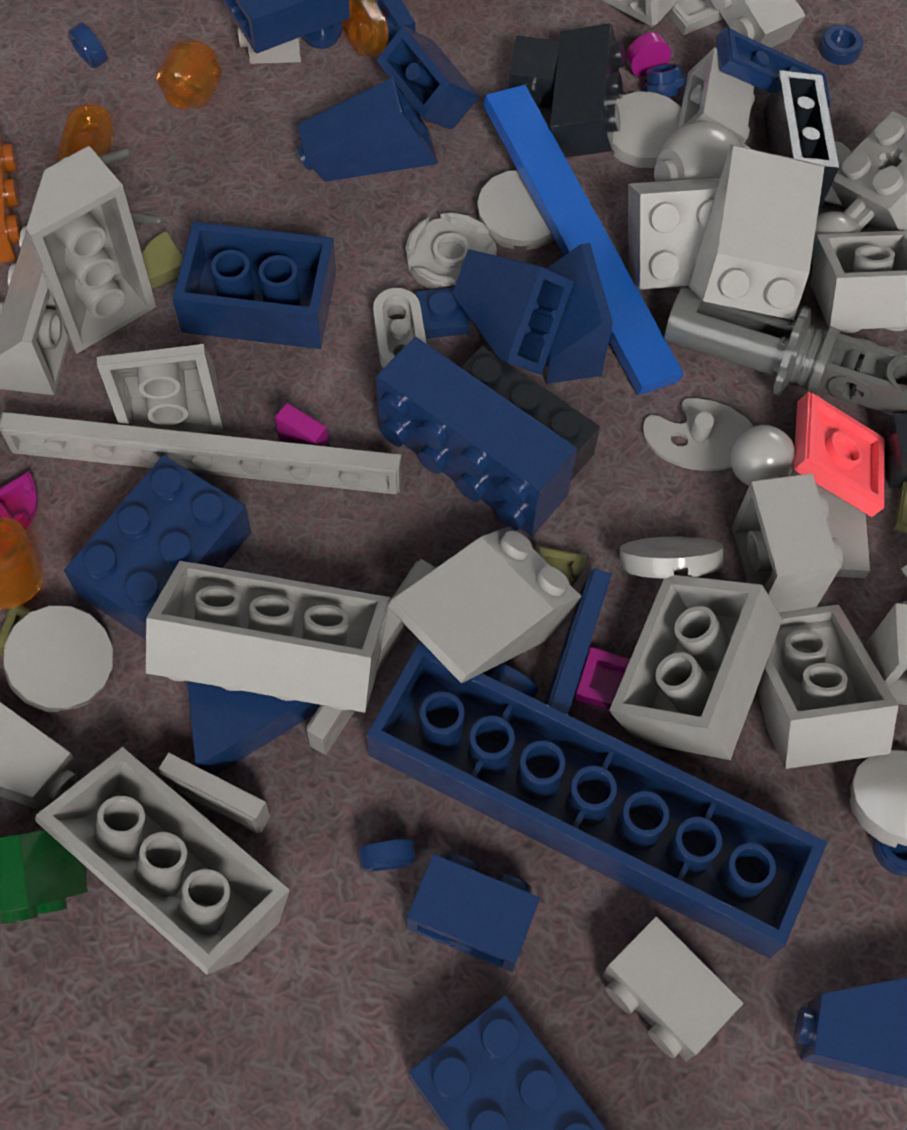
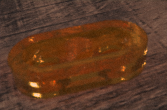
(366, 28)
(78, 129)

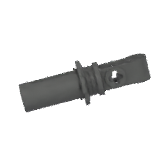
(792, 352)

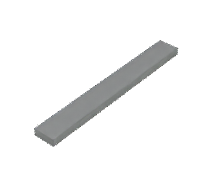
(203, 453)

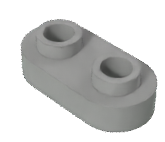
(396, 334)

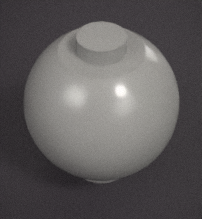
(695, 152)

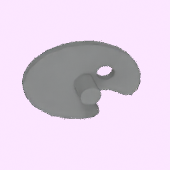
(708, 431)

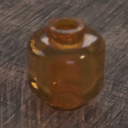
(189, 75)

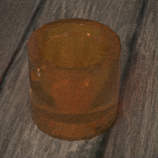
(19, 567)

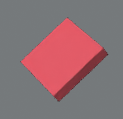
(840, 454)

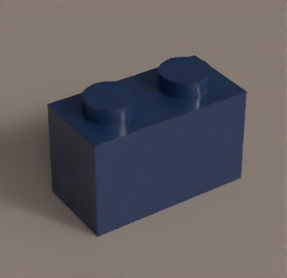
(427, 78)
(473, 910)

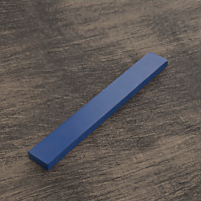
(574, 222)

